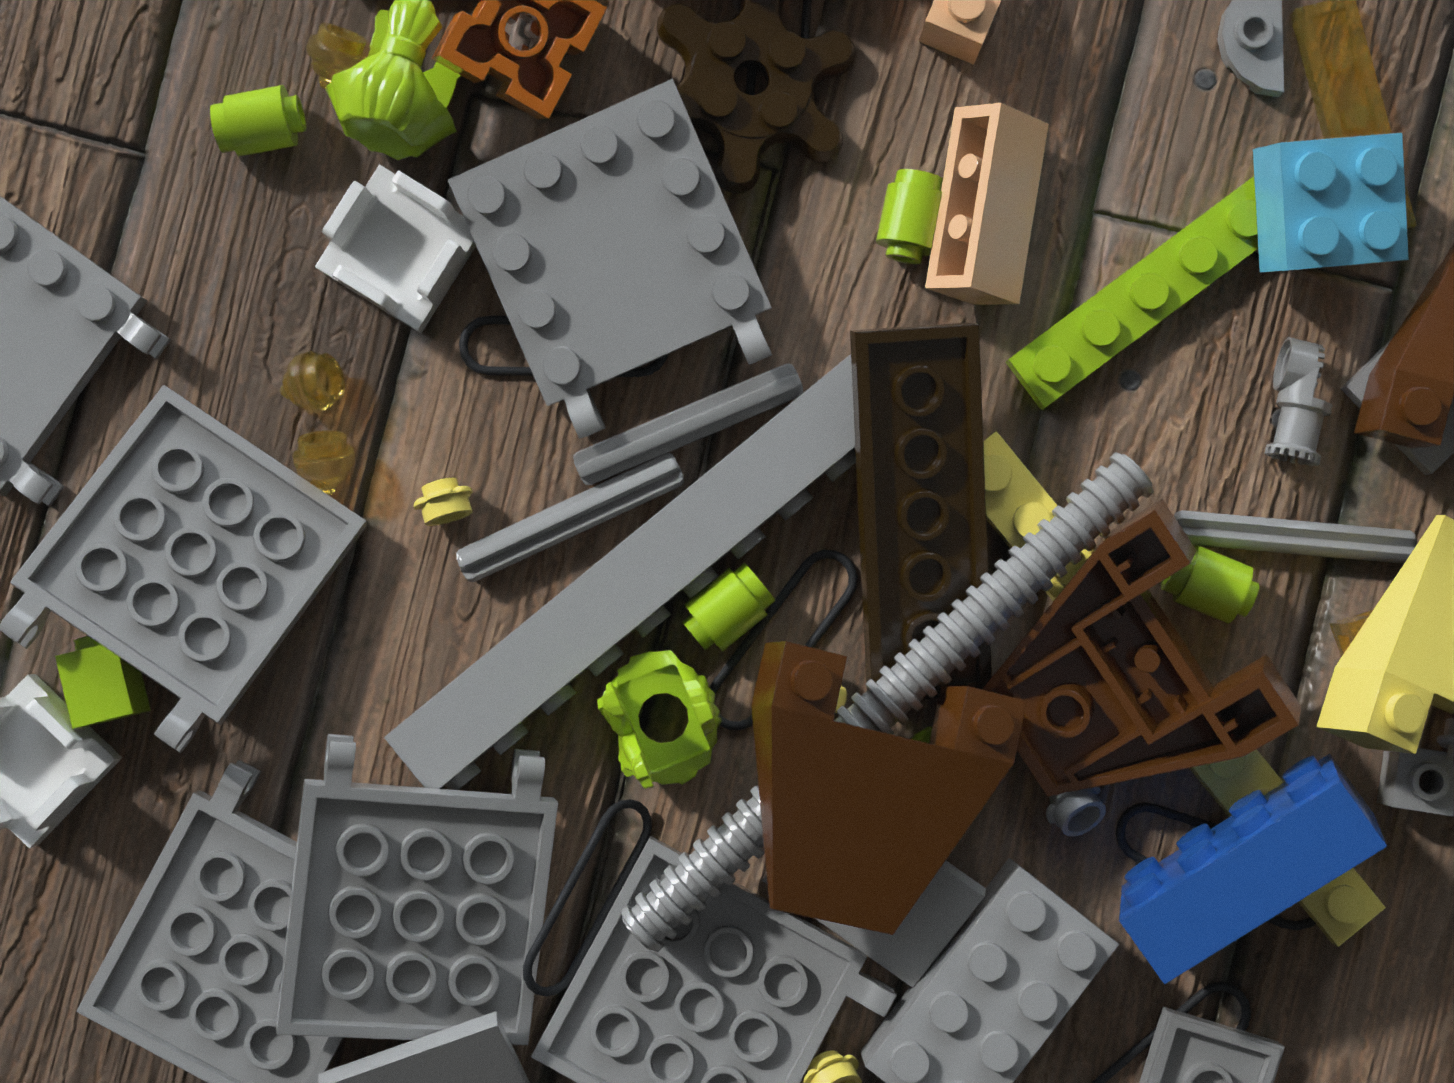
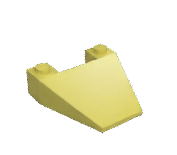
(1400, 654)

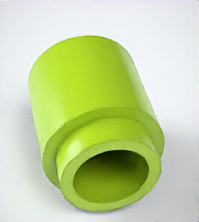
(257, 121)
(910, 215)
(1214, 586)
(727, 608)

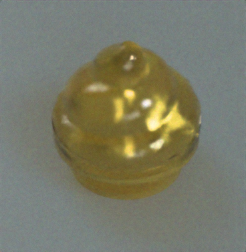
(334, 51)
(313, 381)
(324, 459)

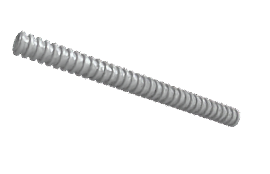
(904, 684)

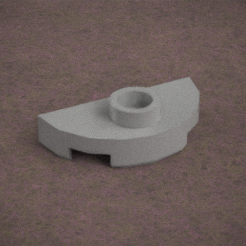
(1253, 44)

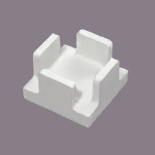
(396, 246)
(44, 761)

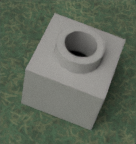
(1401, 787)

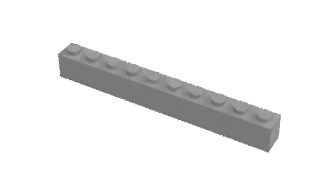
(632, 586)

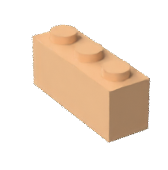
(987, 204)

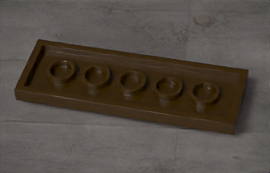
(918, 485)

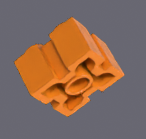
(530, 73)

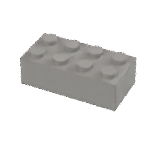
(991, 989)

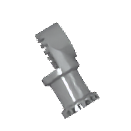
(1300, 412)

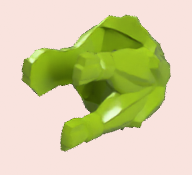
(387, 96)
(641, 756)

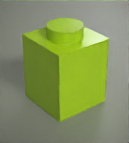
(99, 685)

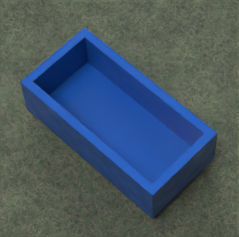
(1248, 866)

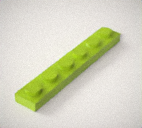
(1139, 298)

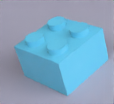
(1330, 202)

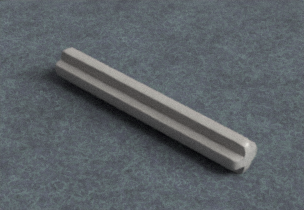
(688, 424)
(570, 517)
(1297, 537)

